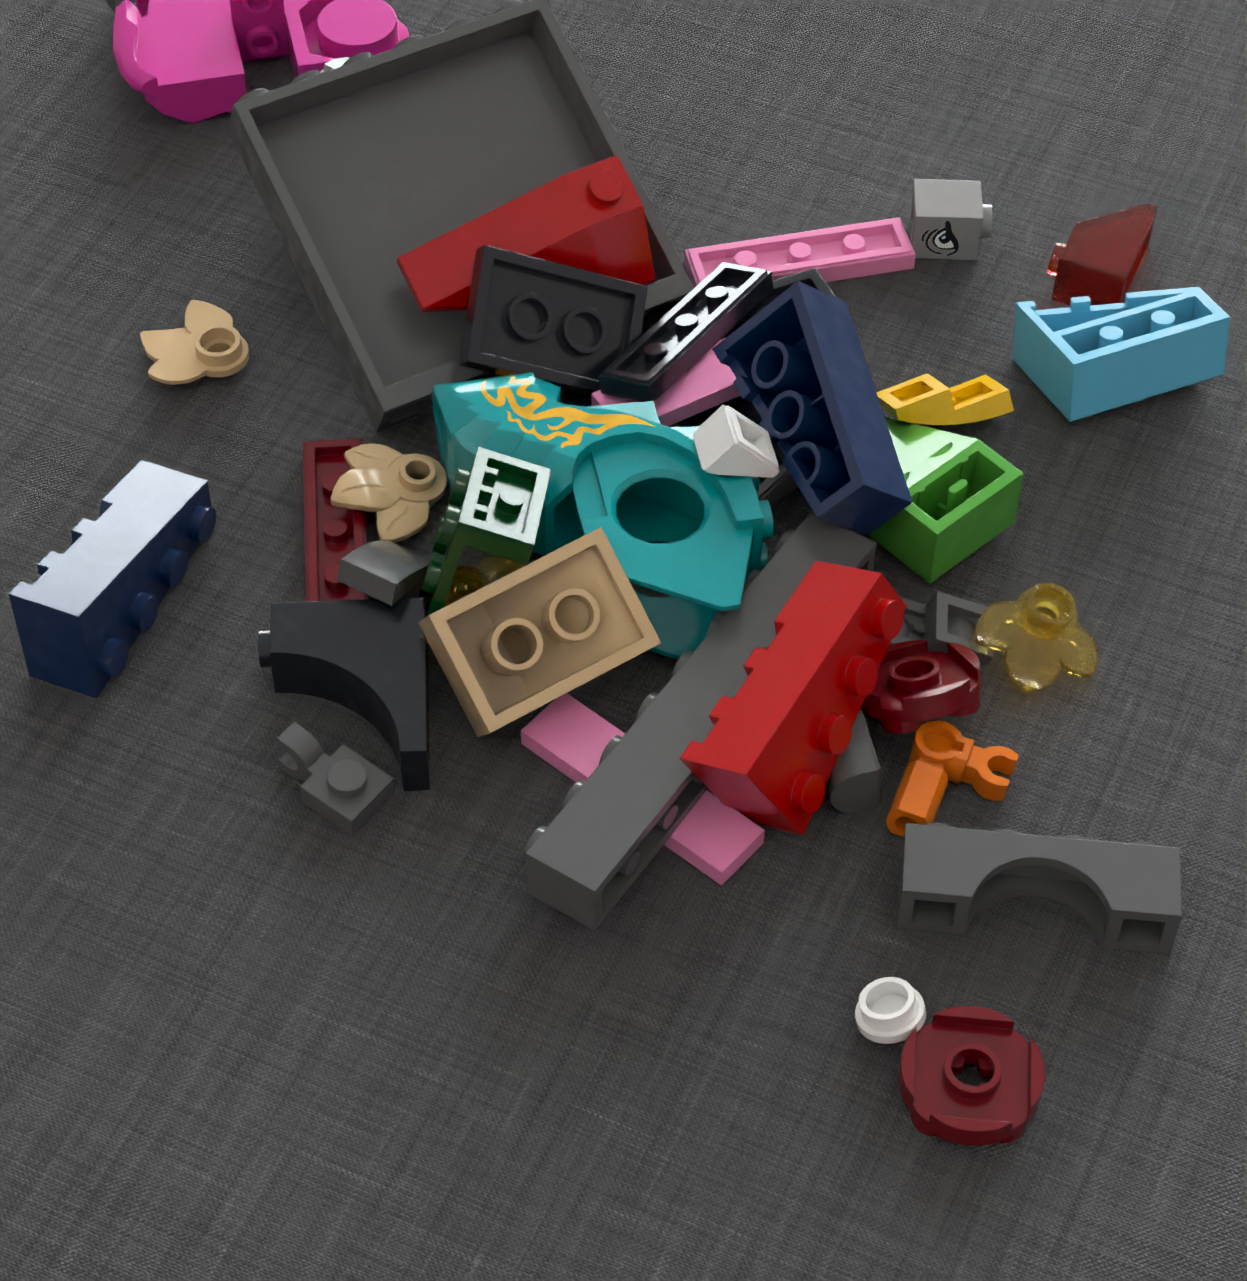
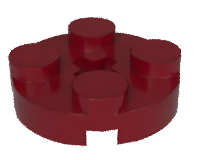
(923, 685)
(963, 1112)

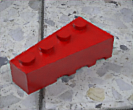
(800, 698)

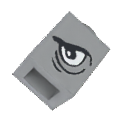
(948, 219)

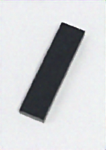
(686, 332)

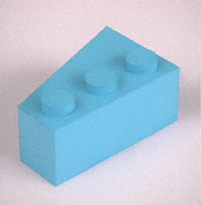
(1120, 352)

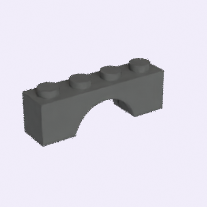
(1117, 887)

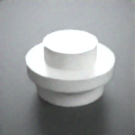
(889, 1010)

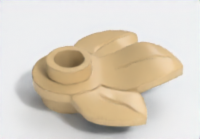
(200, 349)
(385, 484)

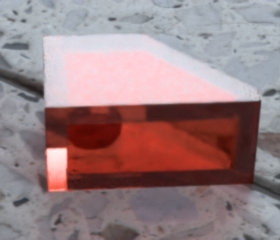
(1102, 256)

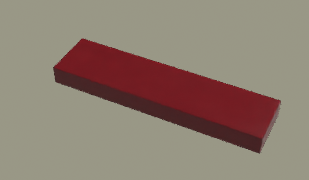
(328, 529)

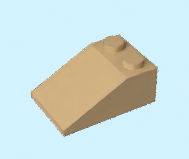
(539, 632)

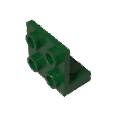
(494, 512)

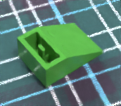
(958, 494)

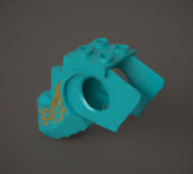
(630, 478)

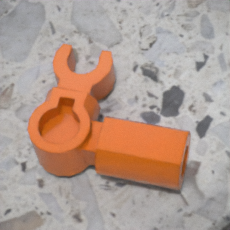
(943, 756)

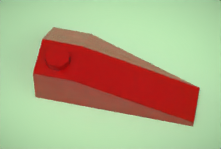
(576, 220)

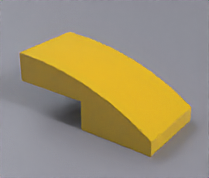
(932, 403)

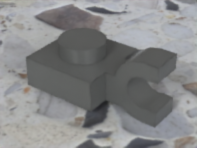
(336, 786)

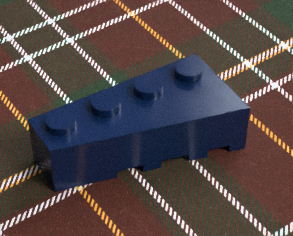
(820, 406)
(111, 578)

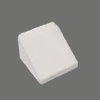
(734, 446)

